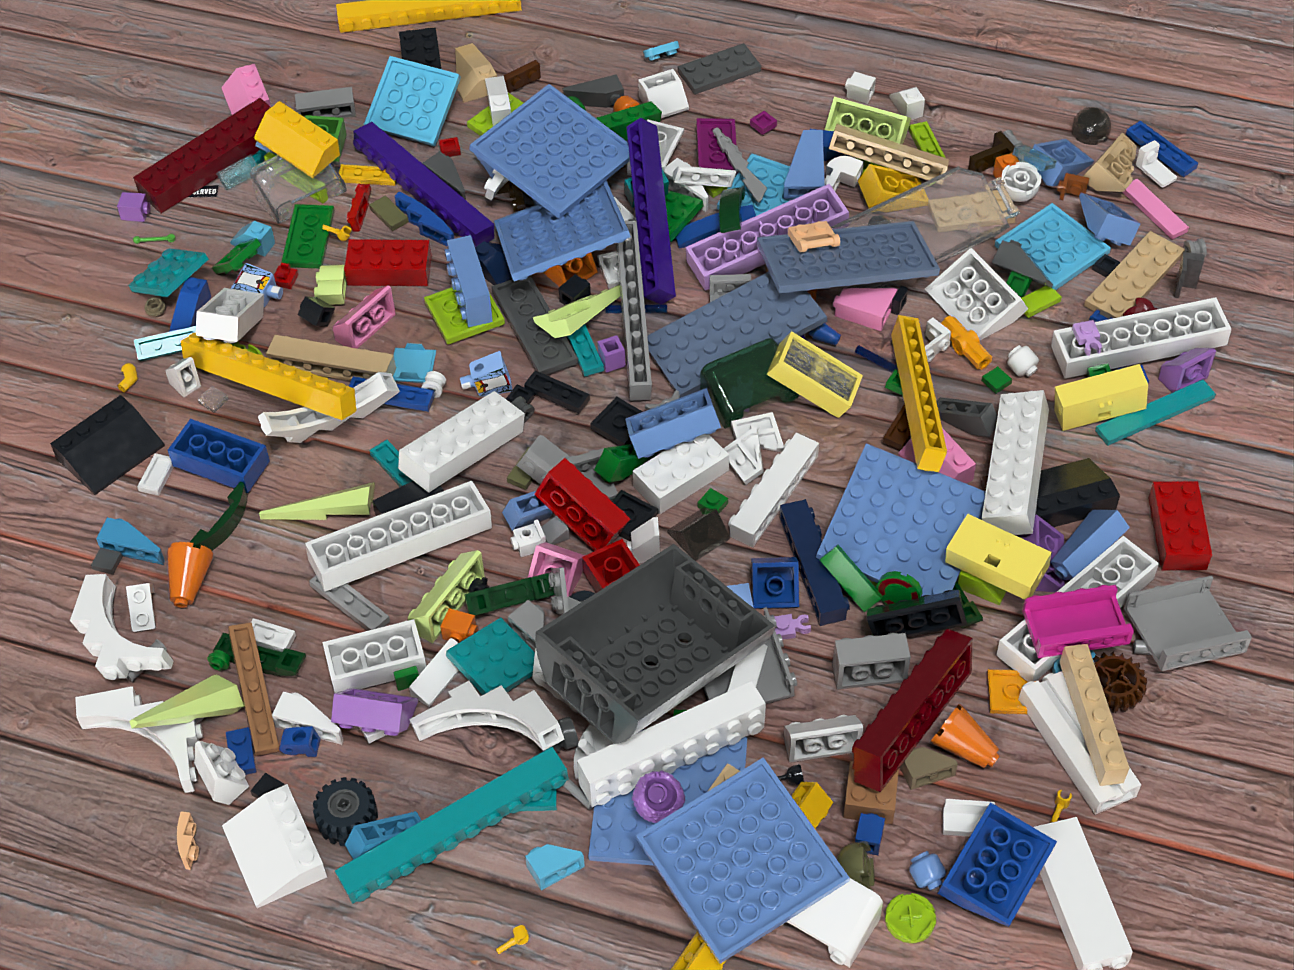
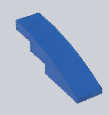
(427, 221)
(707, 227)

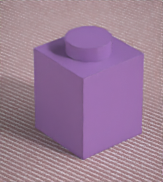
(133, 206)
(611, 353)

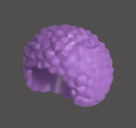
(657, 796)

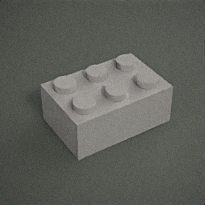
(871, 660)

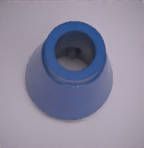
(825, 334)

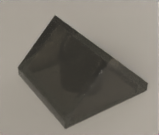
(700, 533)

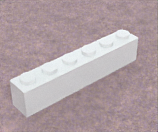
(773, 489)

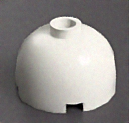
(1021, 181)

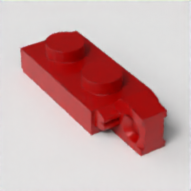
(359, 207)

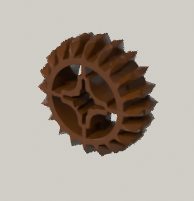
(1121, 692)

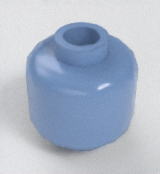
(927, 870)

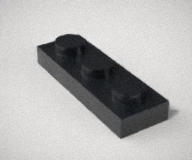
(557, 392)

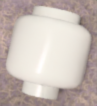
(1023, 361)

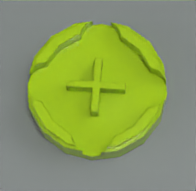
(910, 918)

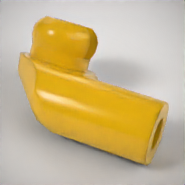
(130, 377)

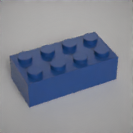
(218, 455)

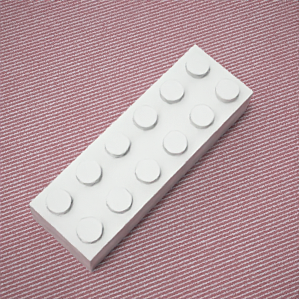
(461, 441)

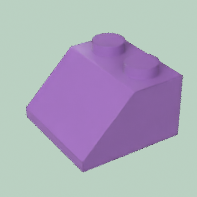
(1187, 368)

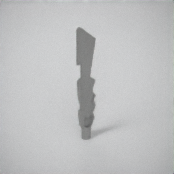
(739, 164)

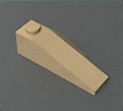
(473, 70)
(1113, 167)

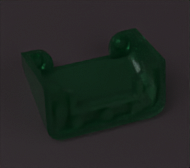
(742, 381)

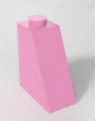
(865, 306)

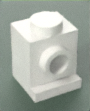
(527, 538)

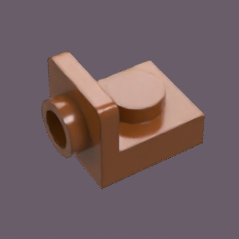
(1073, 185)

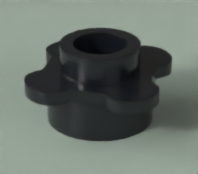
(478, 584)

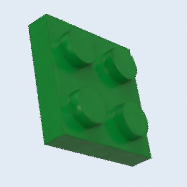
(235, 258)

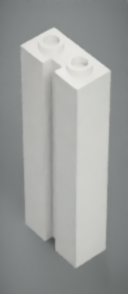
(1055, 718)
(1082, 900)

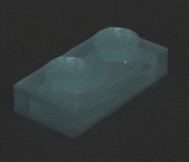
(1034, 157)
(236, 172)

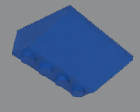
(997, 866)

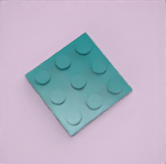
(168, 272)
(493, 658)

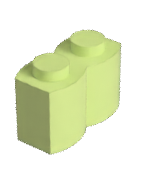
(331, 284)

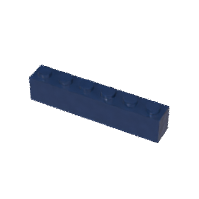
(820, 584)

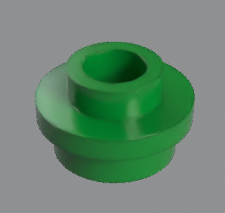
(219, 660)

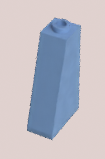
(807, 166)
(1088, 542)

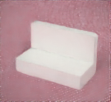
(962, 816)

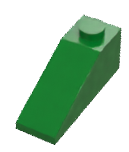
(619, 462)

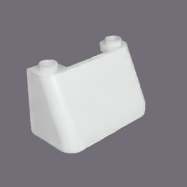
(842, 920)

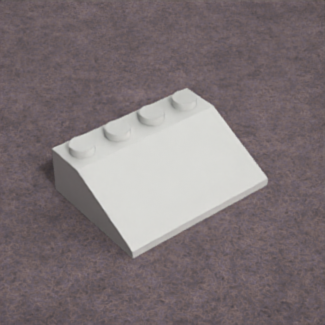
(976, 296)
(273, 847)

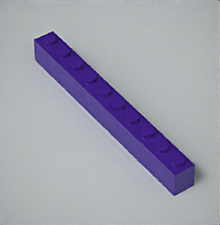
(423, 184)
(651, 212)

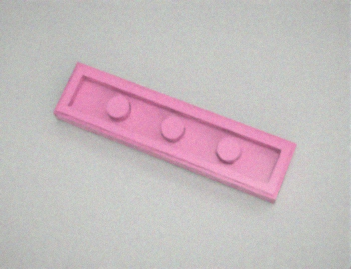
(1155, 209)

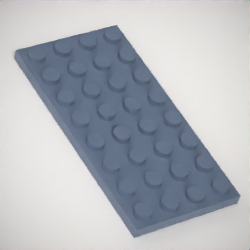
(863, 257)
(729, 325)

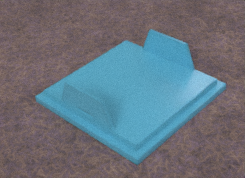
(413, 363)

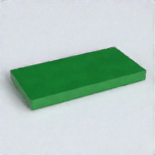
(306, 238)

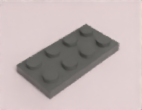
(719, 68)

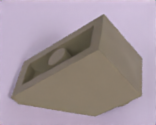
(926, 767)

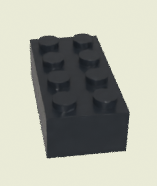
(420, 46)

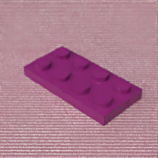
(708, 150)

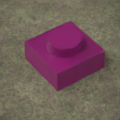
(763, 122)

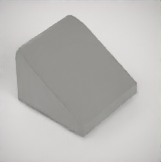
(555, 531)

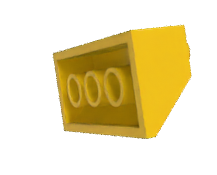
(297, 139)

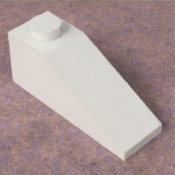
(497, 98)
(687, 189)
(297, 711)

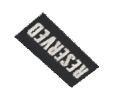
(206, 191)

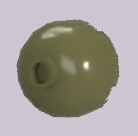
(857, 864)

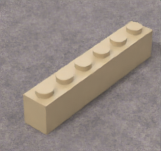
(887, 153)
(329, 359)
(1094, 715)

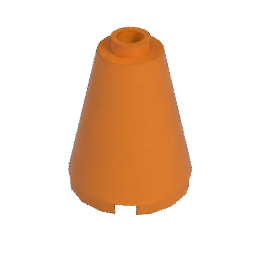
(186, 571)
(966, 739)

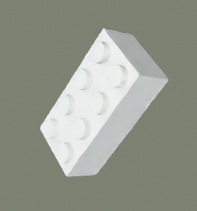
(229, 315)
(680, 471)
(373, 656)

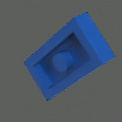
(240, 743)

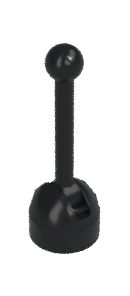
(793, 775)

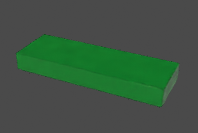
(851, 578)

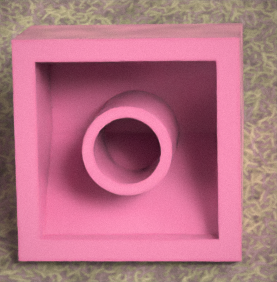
(552, 556)

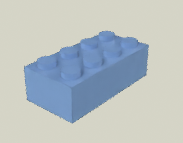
(468, 281)
(672, 423)

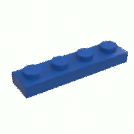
(1167, 153)
(408, 397)

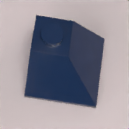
(493, 262)

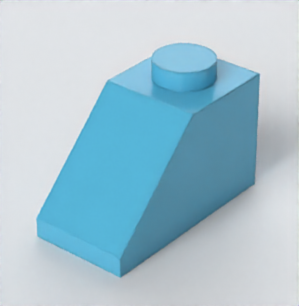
(256, 230)
(553, 863)

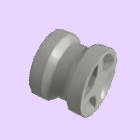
(1197, 246)

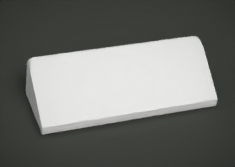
(704, 176)
(748, 668)
(434, 677)

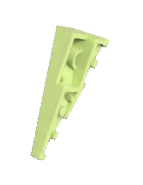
(575, 314)
(344, 502)
(206, 699)

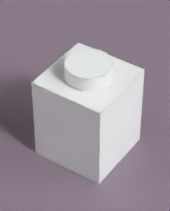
(860, 87)

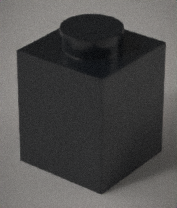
(574, 289)
(316, 311)

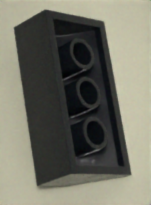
(918, 615)

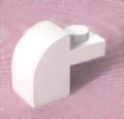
(844, 170)

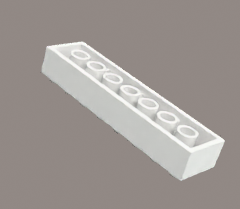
(1145, 337)
(1016, 462)
(398, 535)
(1119, 565)
(672, 743)

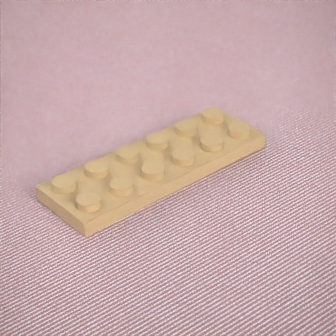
(1135, 276)

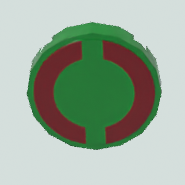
(898, 587)

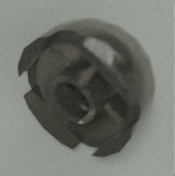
(1091, 126)

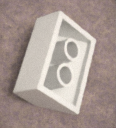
(668, 140)
(822, 737)

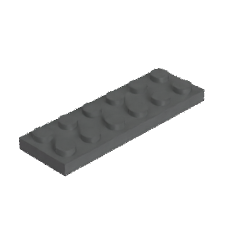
(520, 303)

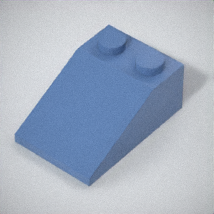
(1068, 157)
(1108, 220)

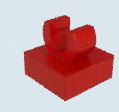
(285, 276)

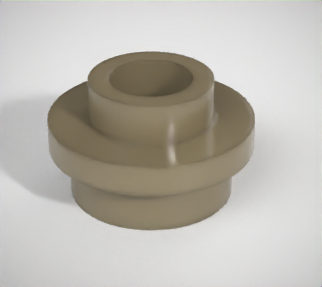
(154, 307)

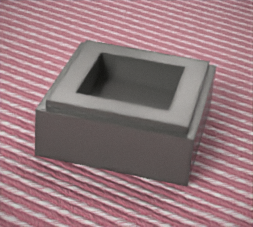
(106, 560)

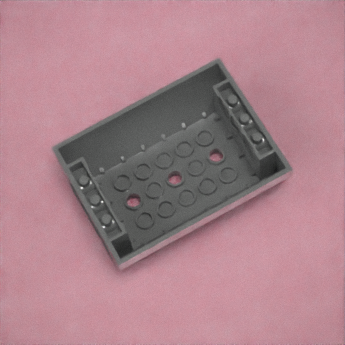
(601, 645)

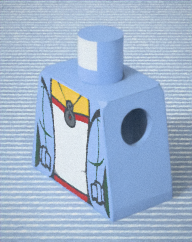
(258, 281)
(488, 375)

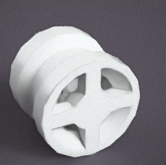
(434, 381)

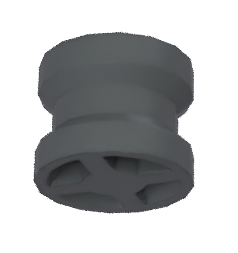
(521, 404)

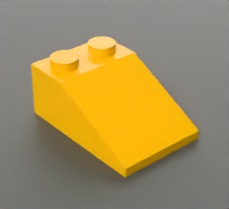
(884, 183)

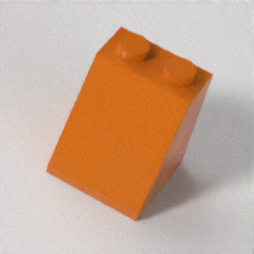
(582, 267)

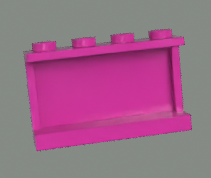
(1076, 619)

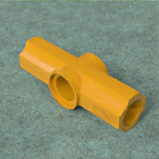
(967, 343)

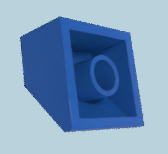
(775, 582)

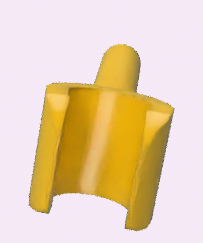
(342, 234)
(1061, 804)
(520, 937)

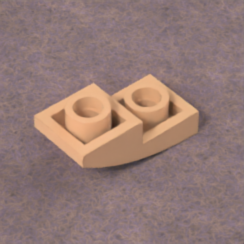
(186, 844)

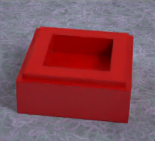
(450, 147)

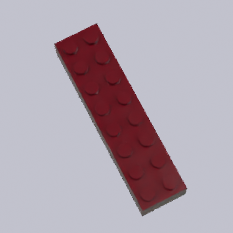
(201, 158)
(912, 710)

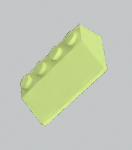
(868, 120)
(447, 594)

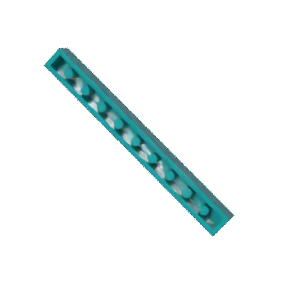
(452, 825)

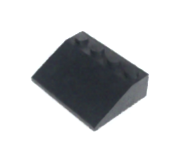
(106, 445)
(1073, 491)

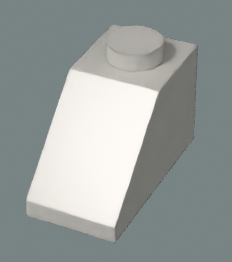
(909, 102)
(183, 376)
(645, 541)

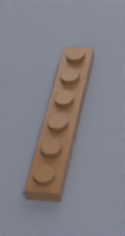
(253, 689)

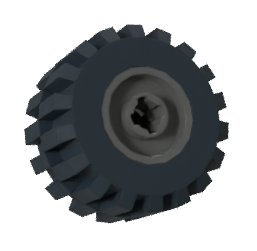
(343, 807)

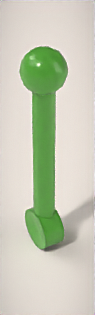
(171, 238)

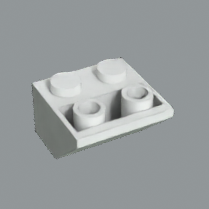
(664, 91)
(219, 772)

